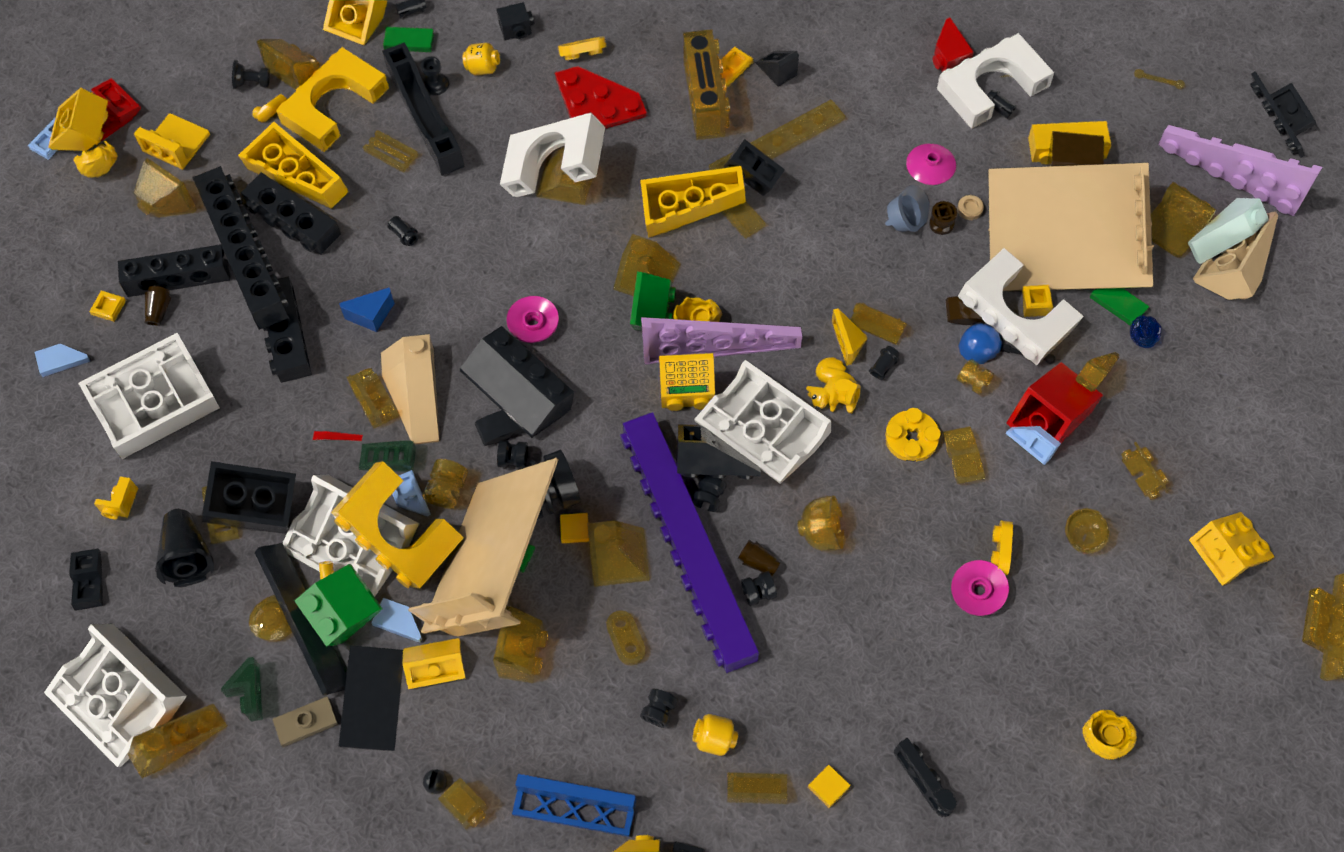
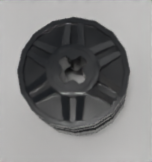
(561, 486)

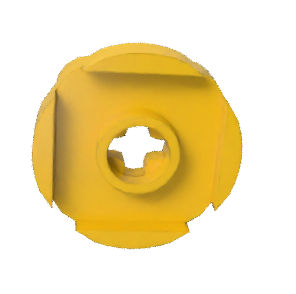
(912, 421)

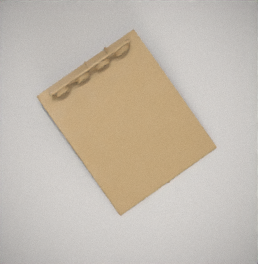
(1074, 225)
(489, 556)

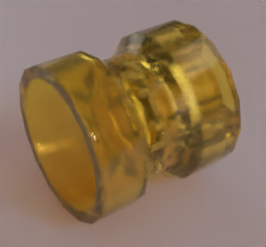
(975, 376)

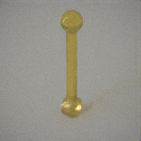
(1179, 84)

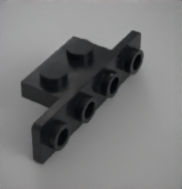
(1289, 110)

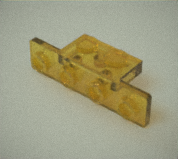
(1326, 628)

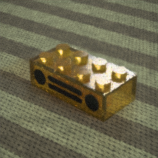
(705, 84)

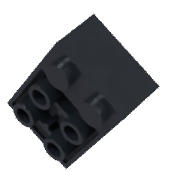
(709, 455)

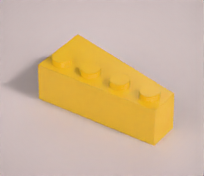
(293, 166)
(688, 197)

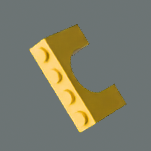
(339, 72)
(360, 512)

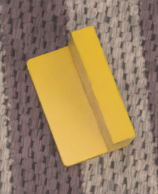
(433, 663)

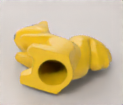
(839, 386)

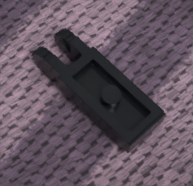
(925, 779)

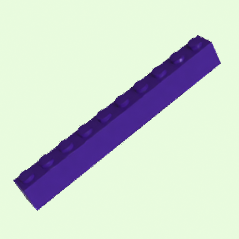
(689, 543)

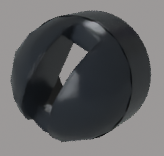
(440, 783)

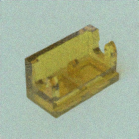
(372, 397)

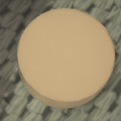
(970, 207)

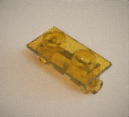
(878, 323)
(1152, 480)

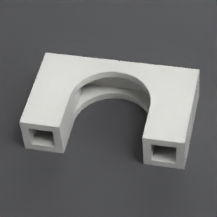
(1011, 57)
(529, 148)
(1031, 337)

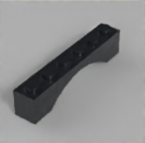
(414, 94)

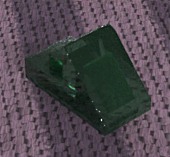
(246, 682)

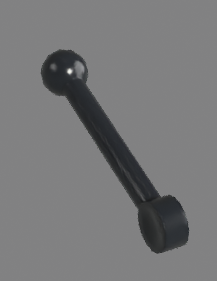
(1050, 358)

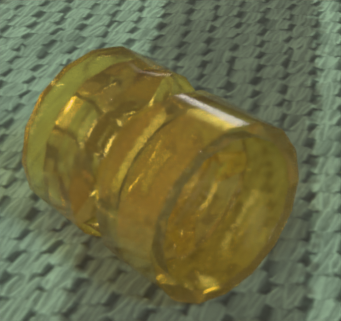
(445, 483)

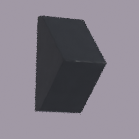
(780, 66)

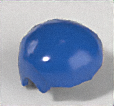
(980, 343)

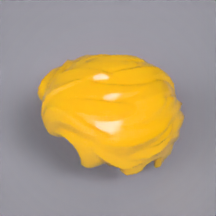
(96, 161)
(698, 310)
(1109, 734)

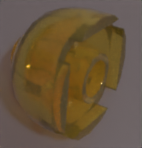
(822, 524)

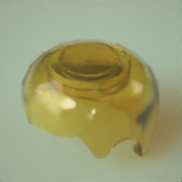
(1087, 522)

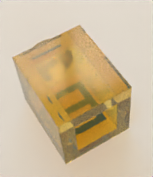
(463, 804)

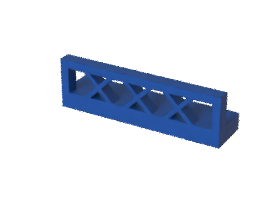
(576, 794)

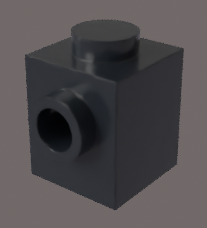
(515, 21)

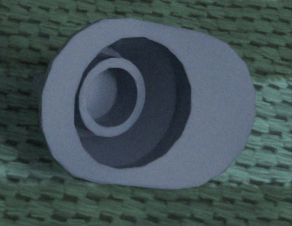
(908, 210)

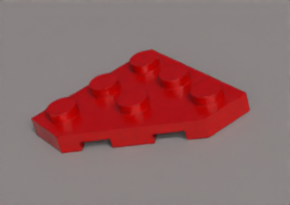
(606, 100)

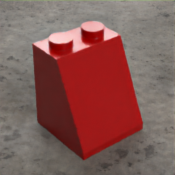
(1055, 403)

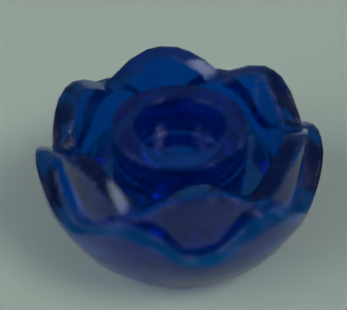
(1152, 330)

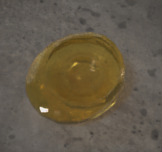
(269, 621)

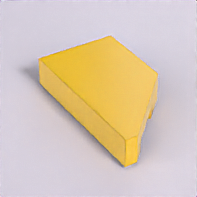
(734, 64)

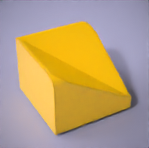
(1037, 300)

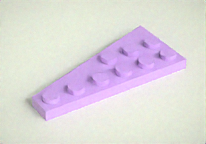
(1245, 168)
(686, 337)

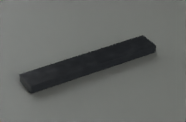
(287, 588)

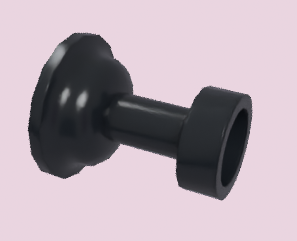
(239, 75)
(434, 81)

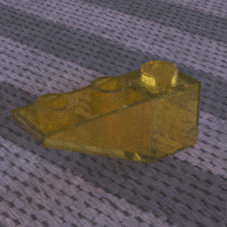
(172, 740)

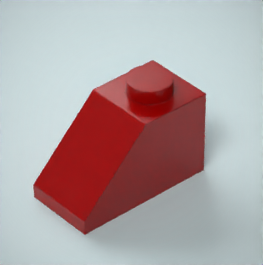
(951, 47)

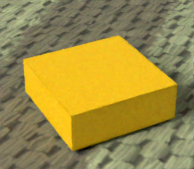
(107, 306)
(574, 528)
(829, 786)

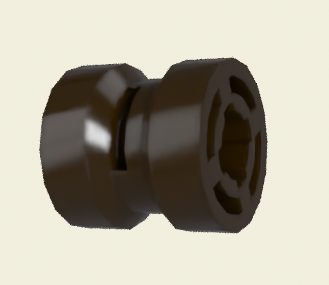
(943, 224)

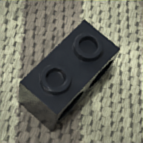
(757, 168)

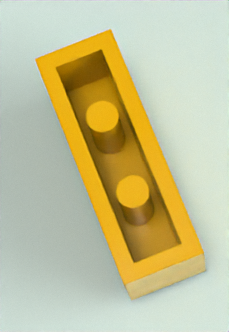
(1041, 134)

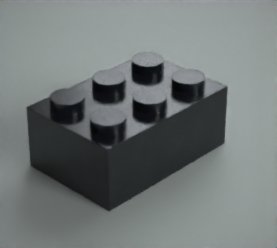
(248, 497)

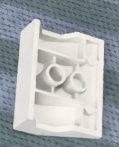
(149, 396)
(765, 422)
(323, 540)
(114, 692)

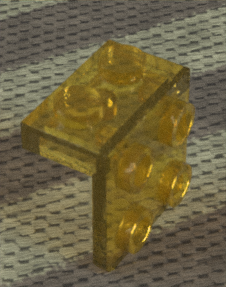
(1179, 219)

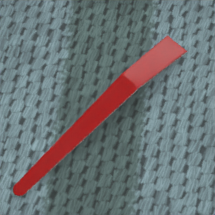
(326, 435)

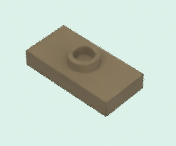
(305, 721)

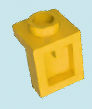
(121, 499)

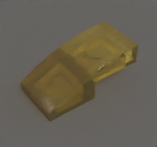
(964, 455)

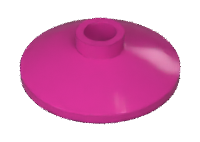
(929, 171)
(531, 309)
(979, 574)

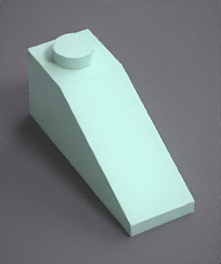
(1229, 228)

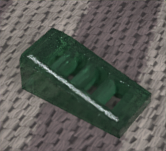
(396, 465)

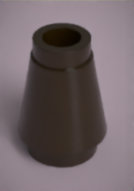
(156, 304)
(758, 558)

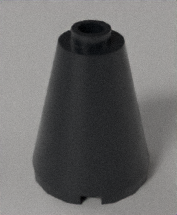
(182, 551)

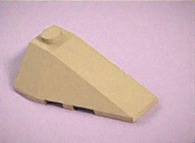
(1240, 267)
(411, 380)

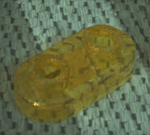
(624, 637)

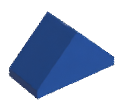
(368, 309)

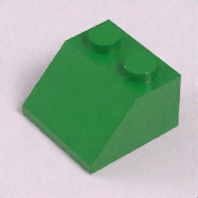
(651, 299)
(338, 605)

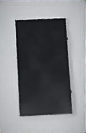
(371, 698)

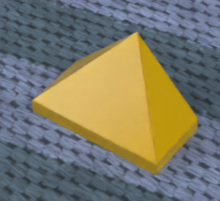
(849, 336)

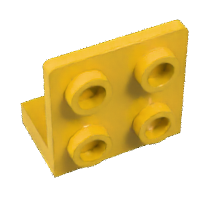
(173, 140)
(1230, 546)

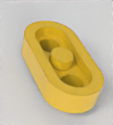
(572, 49)
(1003, 536)

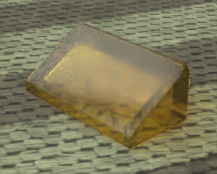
(757, 788)

